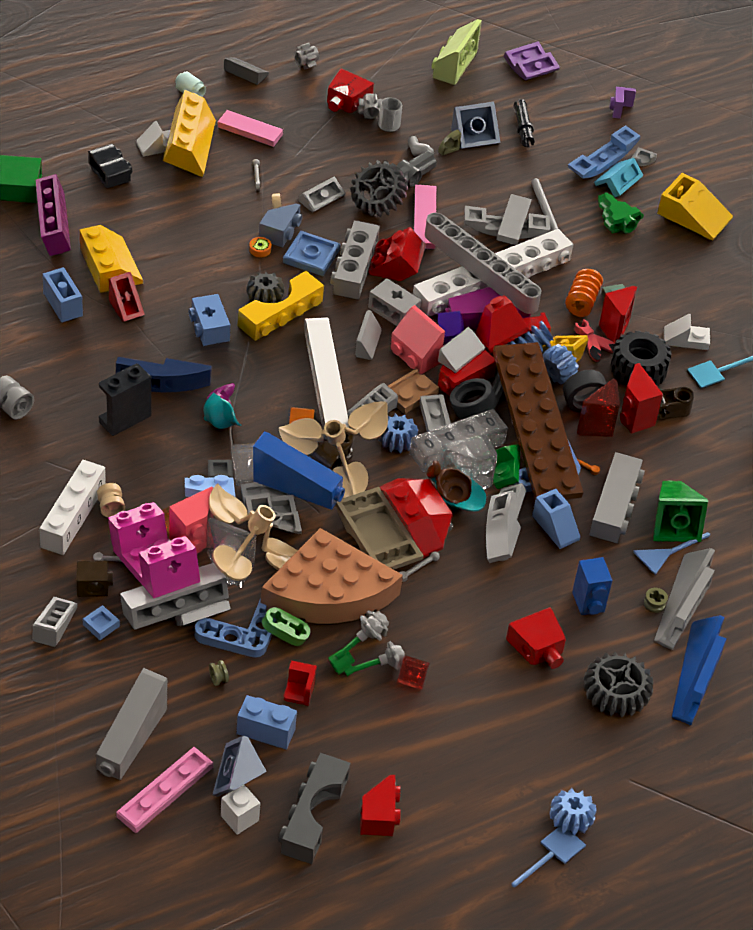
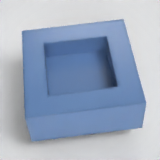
(101, 622)

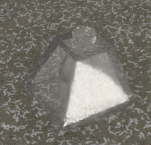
(225, 534)

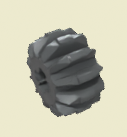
(265, 288)

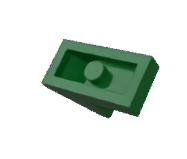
(507, 466)

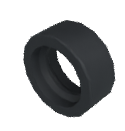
(580, 381)
(469, 389)

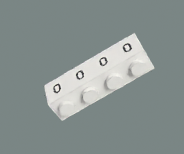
(72, 507)

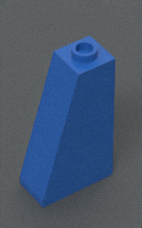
(295, 473)

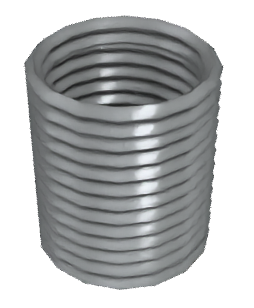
(390, 114)

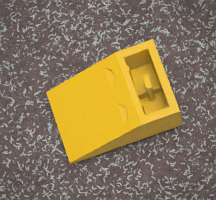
(694, 207)

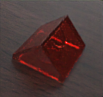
(600, 412)

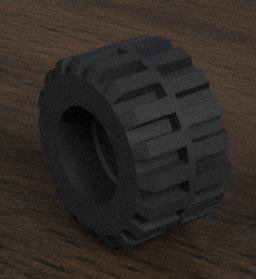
(642, 349)

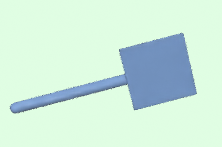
(561, 845)

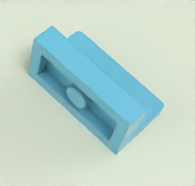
(621, 176)

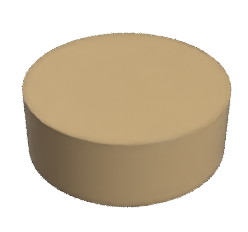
(276, 200)

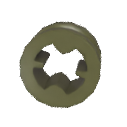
(661, 597)
(218, 673)

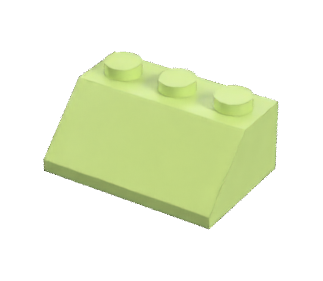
(457, 53)

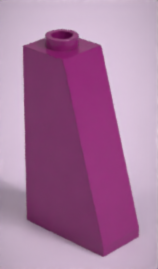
(472, 306)

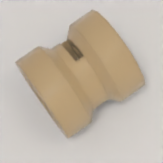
(110, 499)

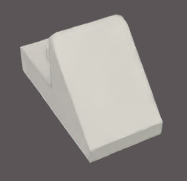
(153, 140)
(682, 334)

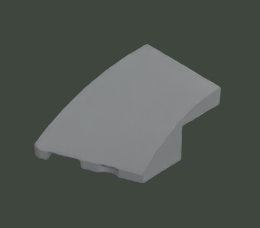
(281, 503)

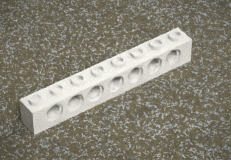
(527, 257)

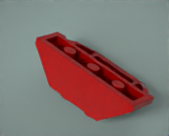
(420, 511)

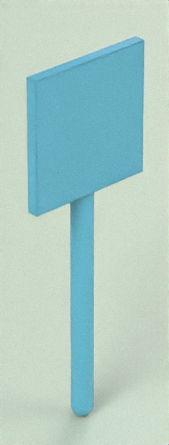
(707, 374)

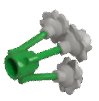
(372, 626)

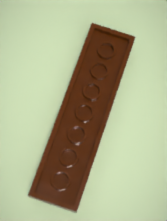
(537, 420)

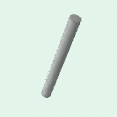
(543, 203)

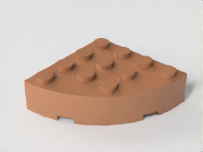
(331, 582)

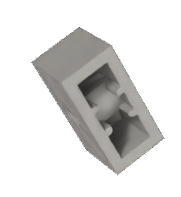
(392, 301)

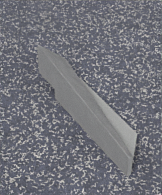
(687, 592)

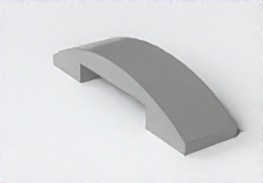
(477, 219)

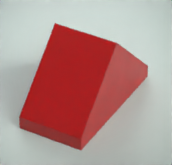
(124, 297)

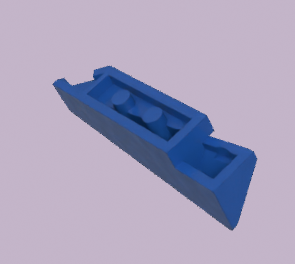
(699, 664)

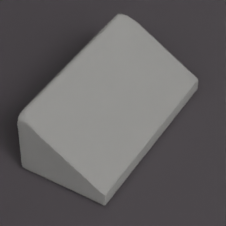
(321, 194)
(368, 337)
(460, 350)

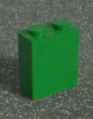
(19, 178)

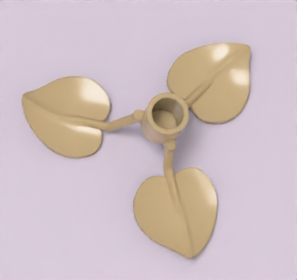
(368, 420)
(230, 509)

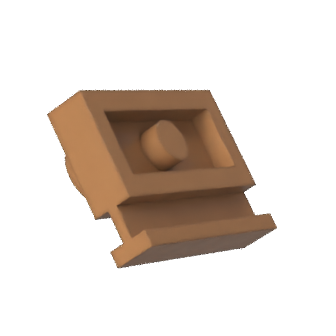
(410, 388)

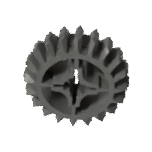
(382, 194)
(618, 684)

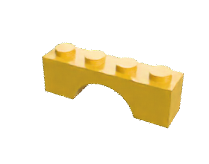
(261, 318)

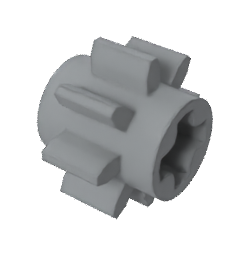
(306, 56)
(369, 105)

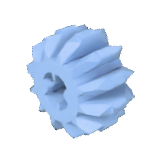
(572, 811)

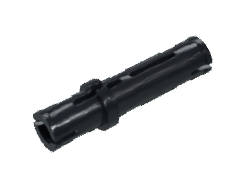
(524, 127)

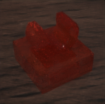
(413, 672)

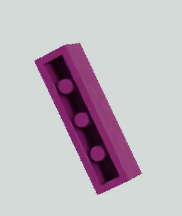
(53, 215)

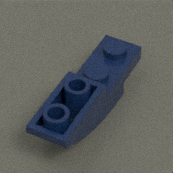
(173, 375)

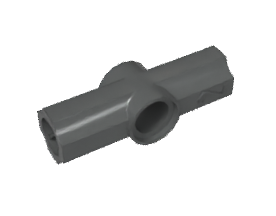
(415, 168)

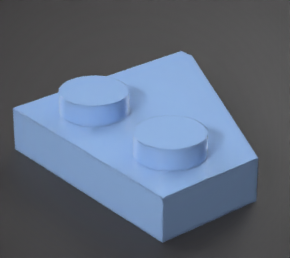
(198, 483)

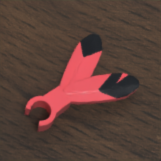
(595, 341)

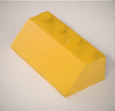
(190, 134)

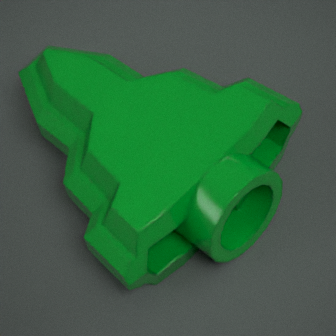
(618, 214)

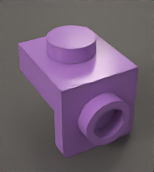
(622, 97)

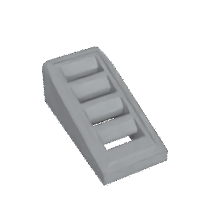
(380, 393)
(53, 623)

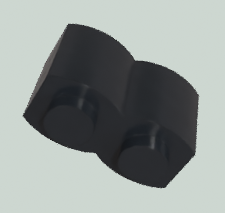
(109, 165)

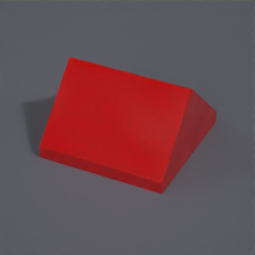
(617, 312)

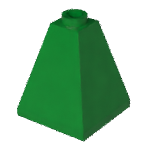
(679, 513)

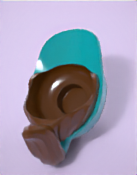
(457, 488)

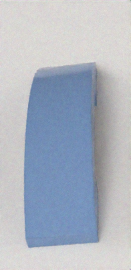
(607, 156)

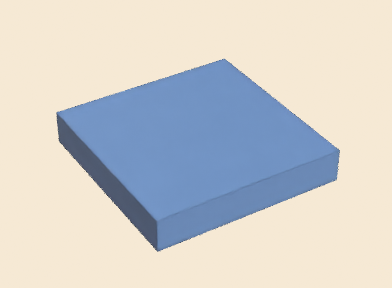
(311, 253)

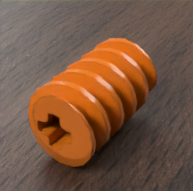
(584, 292)

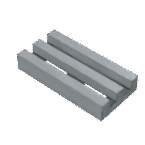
(202, 612)

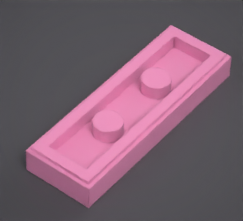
(250, 128)

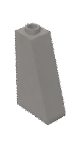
(133, 724)

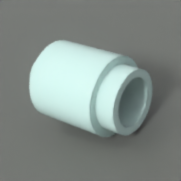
(188, 82)

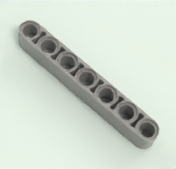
(482, 263)

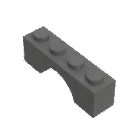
(325, 782)

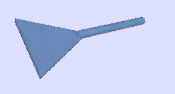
(656, 558)

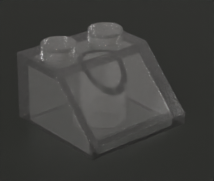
(472, 457)

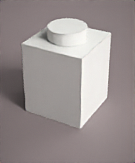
(240, 809)

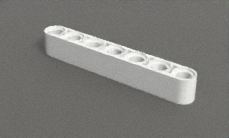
(325, 371)

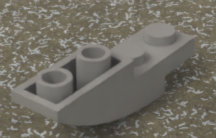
(502, 522)

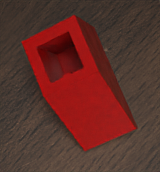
(379, 810)

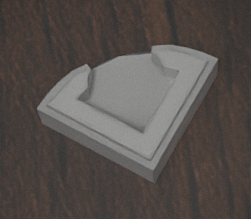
(644, 157)

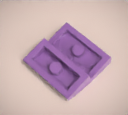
(531, 61)

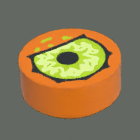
(260, 247)

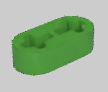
(286, 626)

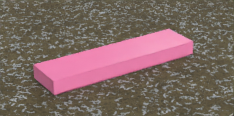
(423, 206)
(164, 790)

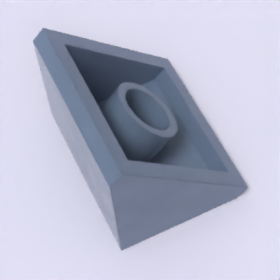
(476, 124)
(237, 766)

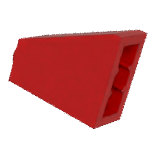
(480, 367)

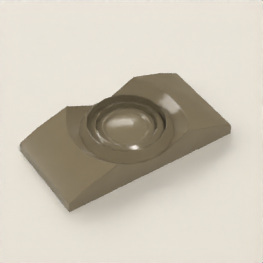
(378, 528)

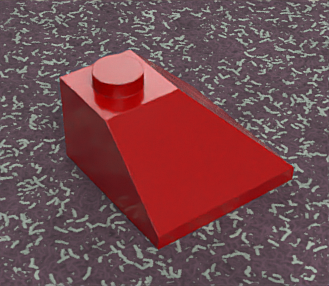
(500, 323)

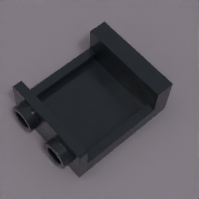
(126, 398)

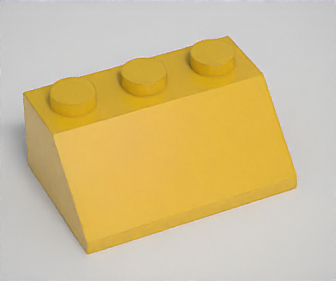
(106, 256)

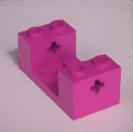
(143, 547)

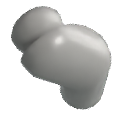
(418, 148)

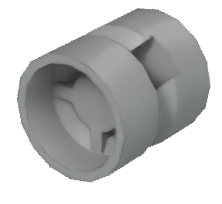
(14, 399)

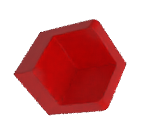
(300, 683)

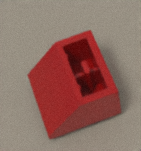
(398, 255)

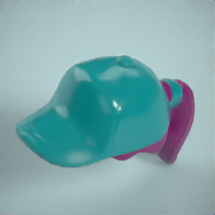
(218, 408)

